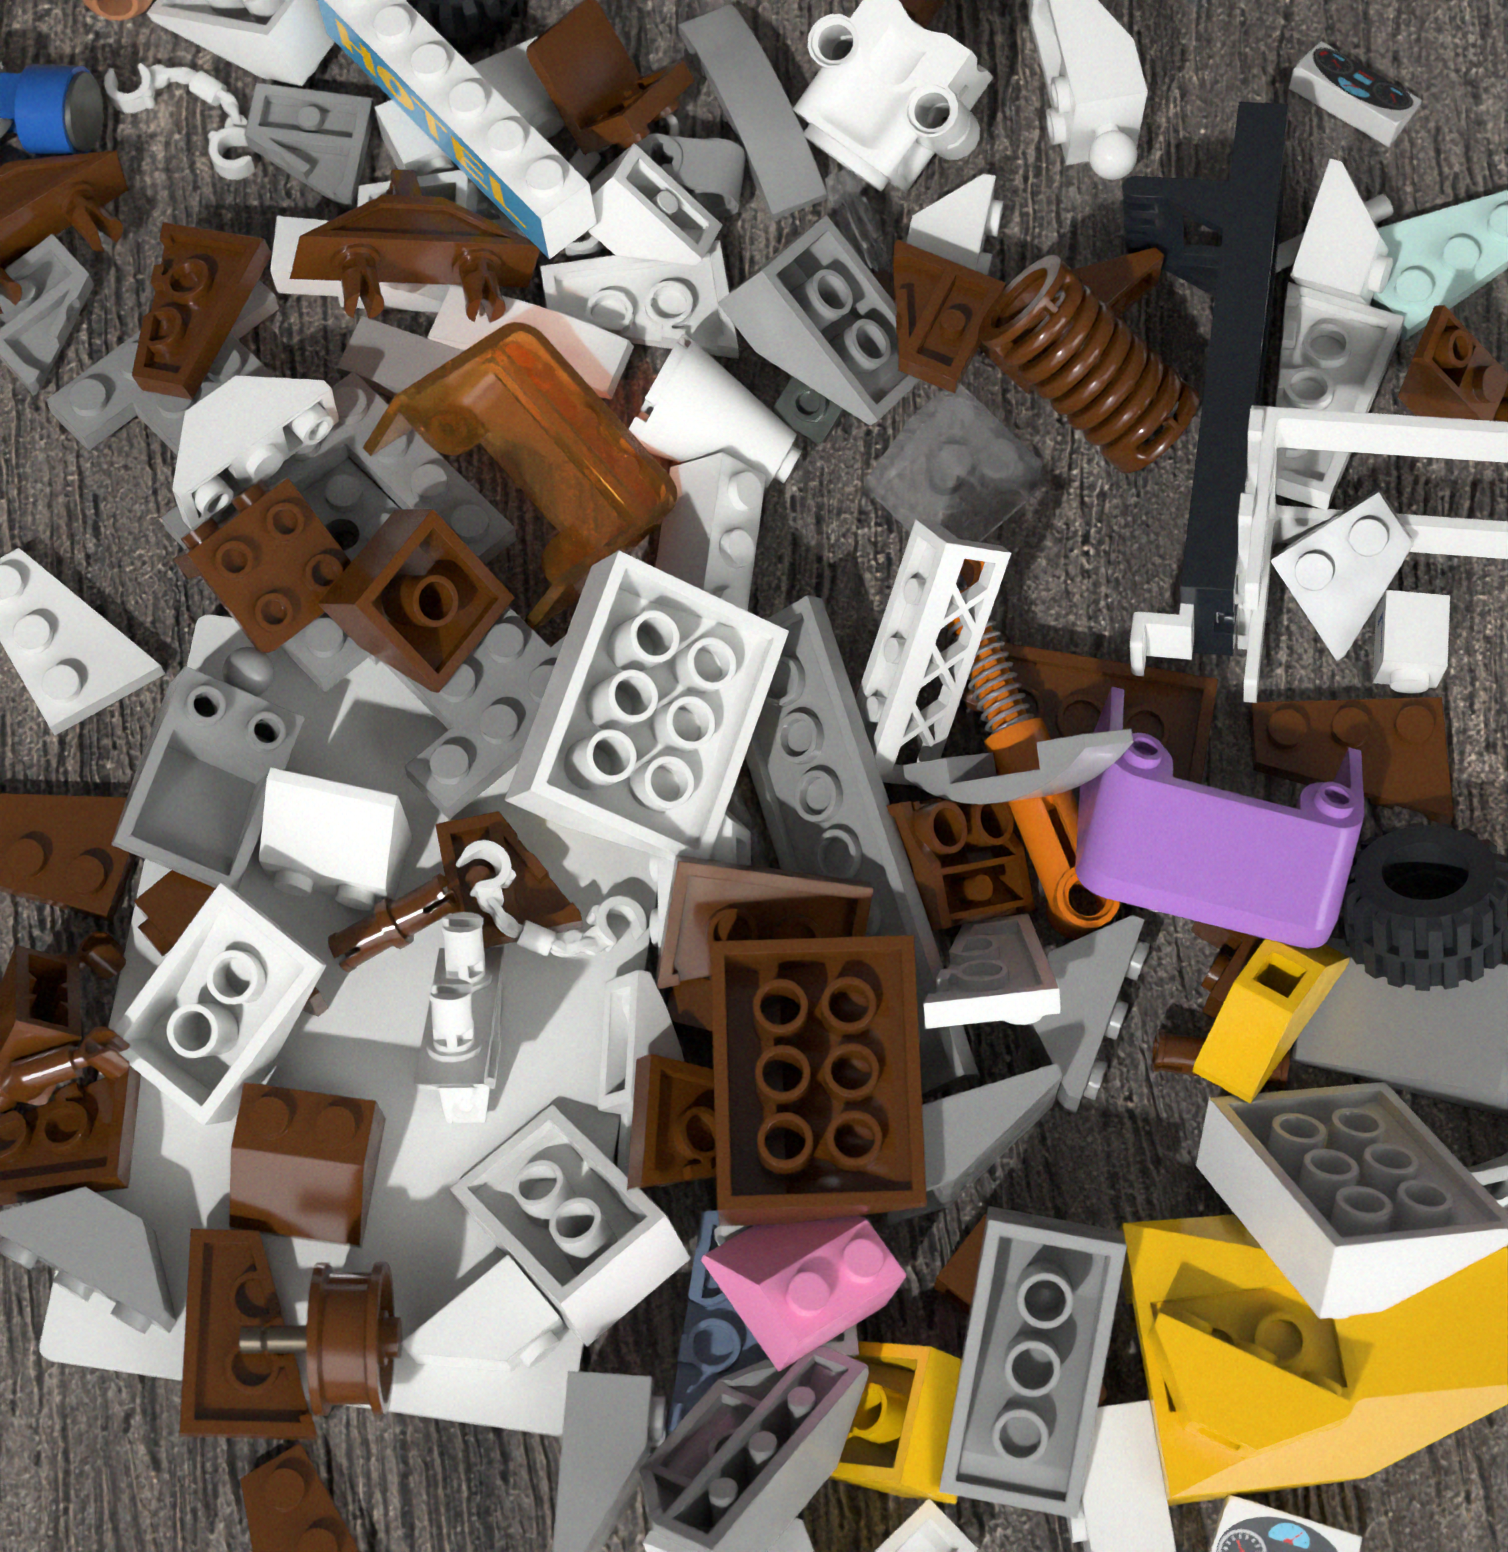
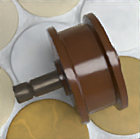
(346, 1339)

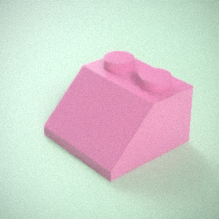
(804, 1281)

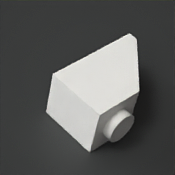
(648, 213)
(1341, 243)
(490, 1325)

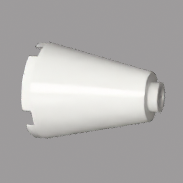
(706, 411)

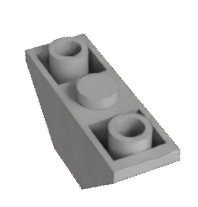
(1088, 984)
(95, 1250)

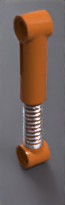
(1046, 822)

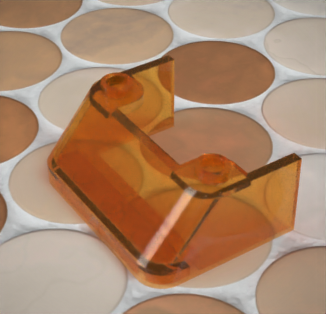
(552, 441)

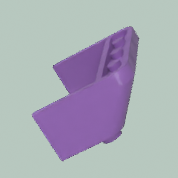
(1215, 850)

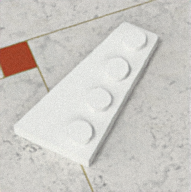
(1333, 362)

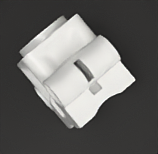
(889, 93)

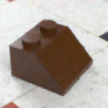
(417, 597)
(304, 1164)

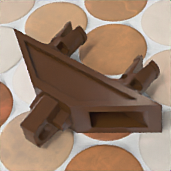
(50, 196)
(416, 242)

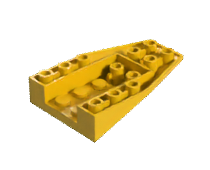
(1407, 1368)

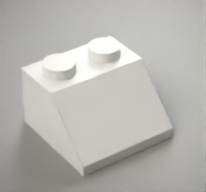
(332, 839)

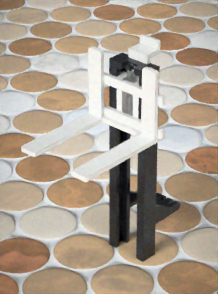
(1234, 478)

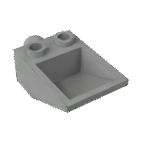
(205, 778)
(974, 1130)

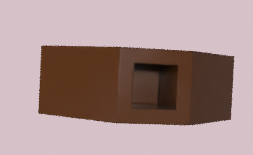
(1454, 374)

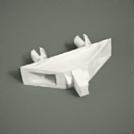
(463, 1021)

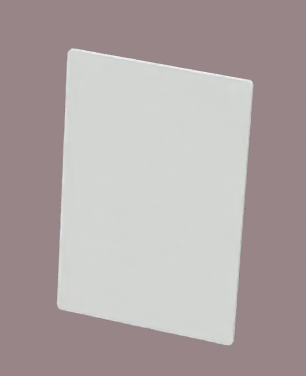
(370, 1050)

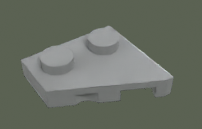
(50, 303)

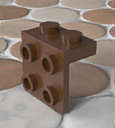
(597, 82)
(266, 562)

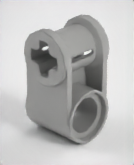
(703, 167)

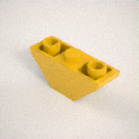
(1266, 1014)
(1238, 1392)

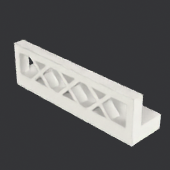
(906, 647)

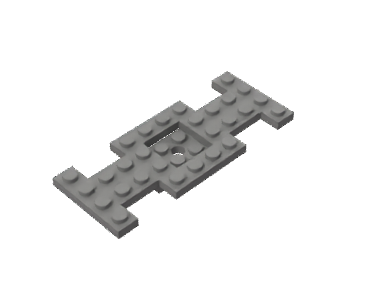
(504, 678)

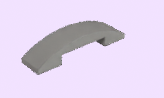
(756, 110)
(1062, 762)

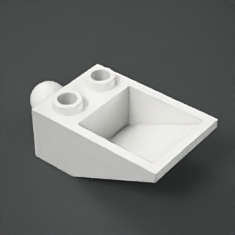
(1091, 84)

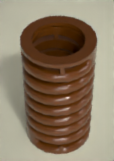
(1088, 364)

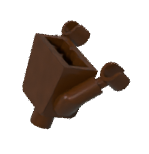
(44, 1021)

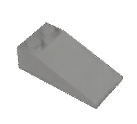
(1416, 1041)
(1033, 1361)

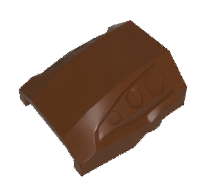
(964, 860)

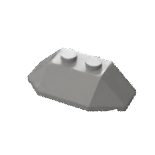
(753, 1453)

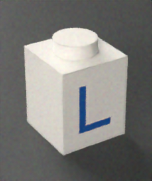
(1411, 640)

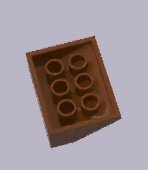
(816, 1079)

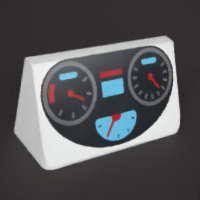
(1353, 93)
(1258, 1528)

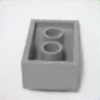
(824, 322)
(605, 1441)

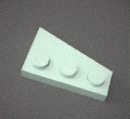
(1443, 258)

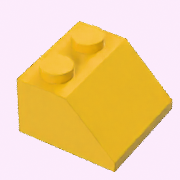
(901, 1422)

